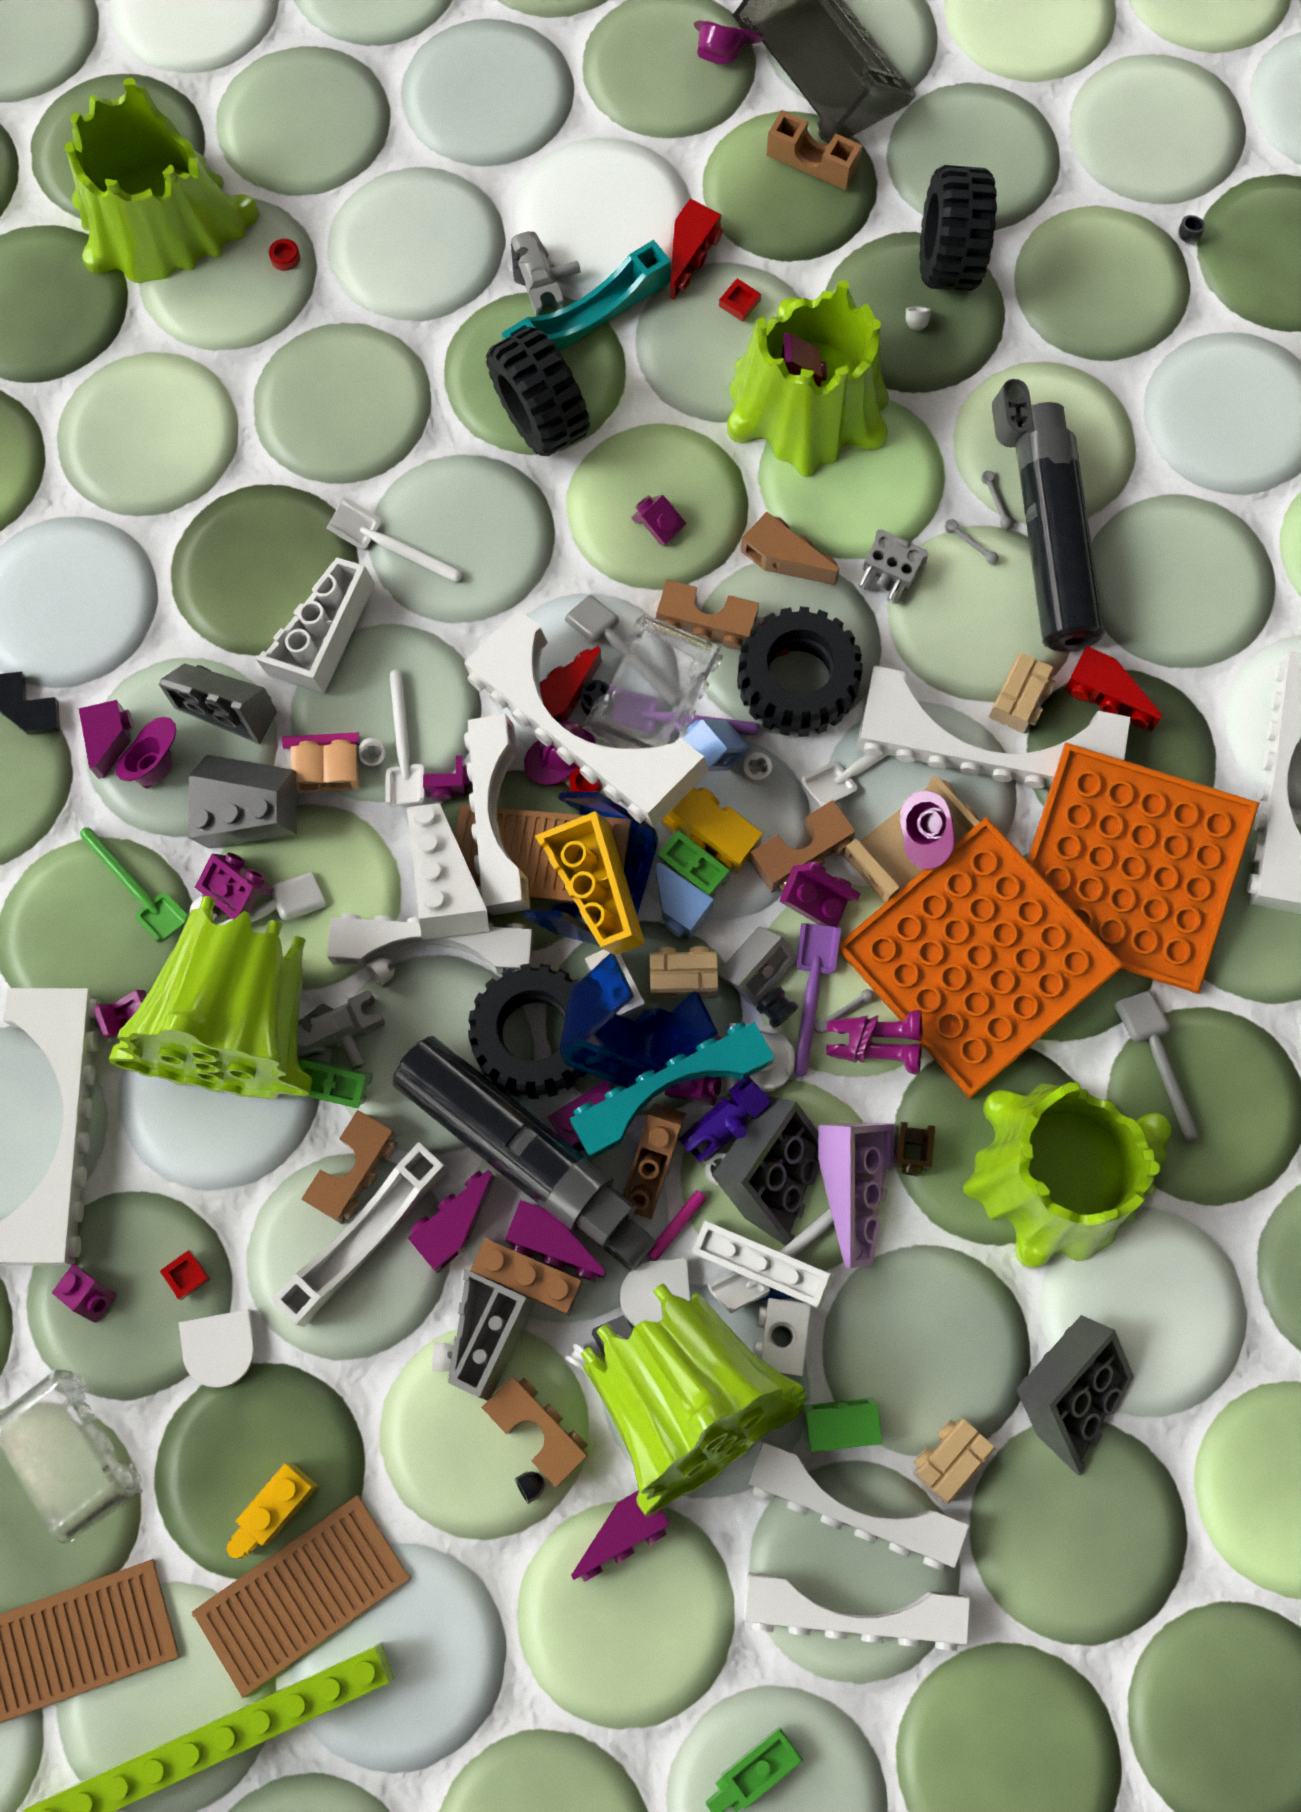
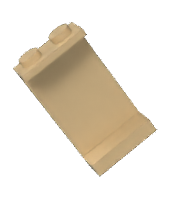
(882, 855)

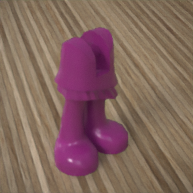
(862, 1031)

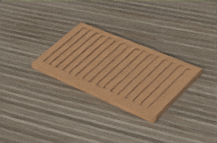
(518, 834)
(300, 1596)
(83, 1639)

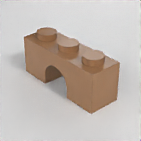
(795, 147)
(726, 627)
(829, 835)
(339, 1195)
(527, 1276)
(516, 1404)

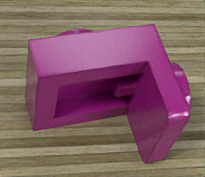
(659, 518)
(443, 786)
(114, 1016)
(83, 1294)

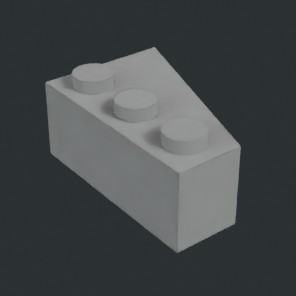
(486, 1334)

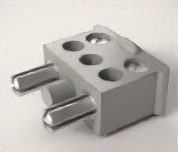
(894, 552)

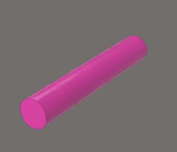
(321, 739)
(677, 1224)

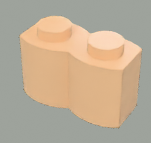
(325, 767)

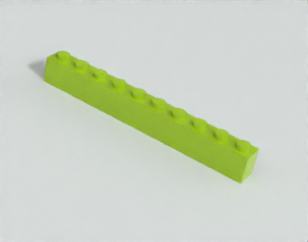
(224, 1736)

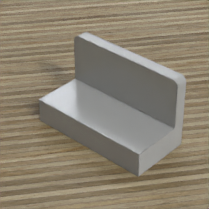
(758, 965)

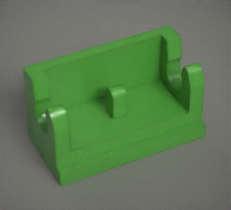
(694, 864)
(336, 1083)
(842, 1424)

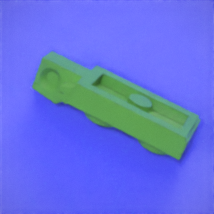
(755, 1773)

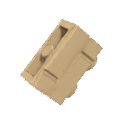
(1022, 692)
(683, 972)
(953, 1459)

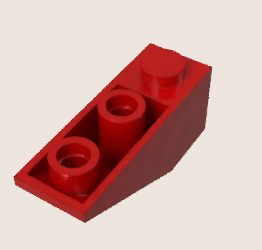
(694, 234)
(564, 684)
(1108, 685)

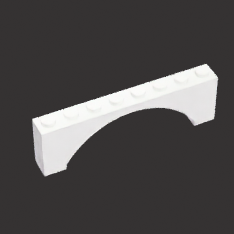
(900, 728)
(643, 779)
(1278, 848)
(47, 1222)

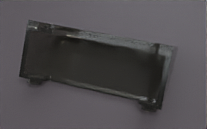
(829, 61)

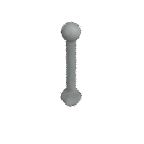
(988, 478)
(952, 527)
(866, 996)

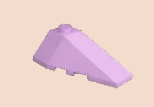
(853, 1172)

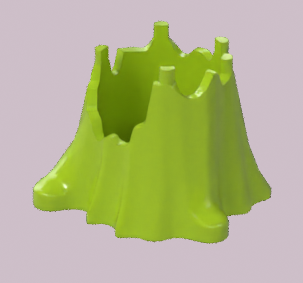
(147, 191)
(790, 410)
(221, 1012)
(1065, 1169)
(687, 1397)

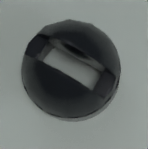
(1191, 228)
(530, 1485)

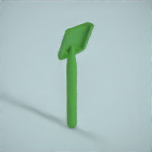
(159, 916)

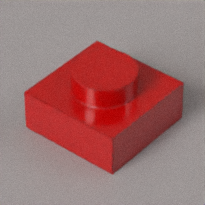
(740, 300)
(185, 1275)

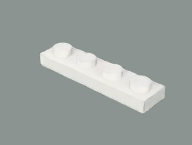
(762, 1264)

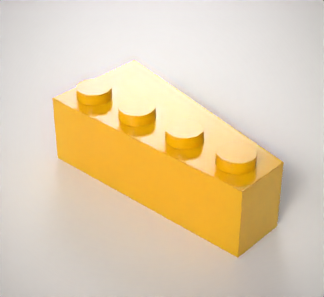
(714, 829)
(595, 879)

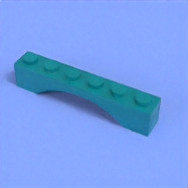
(634, 280)
(734, 1056)

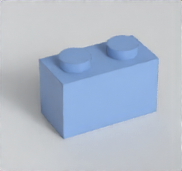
(717, 743)

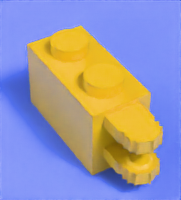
(271, 1510)

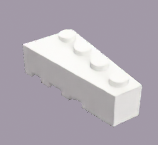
(320, 630)
(443, 884)

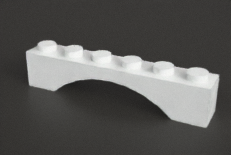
(492, 751)
(360, 940)
(346, 1253)
(925, 1533)
(929, 1618)

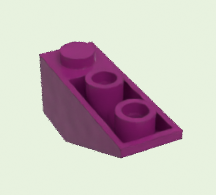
(449, 1230)
(541, 1233)
(618, 1534)

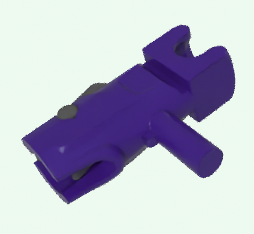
(725, 1120)

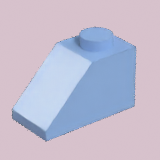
(681, 902)

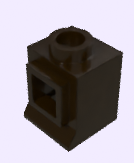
(914, 1136)

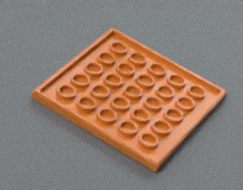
(1142, 860)
(981, 955)

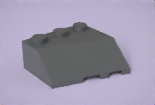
(220, 700)
(240, 802)
(772, 1168)
(1076, 1389)

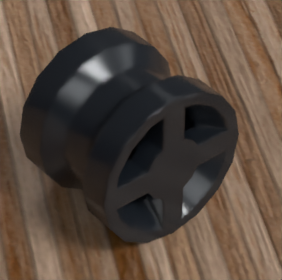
(591, 692)
(777, 1007)

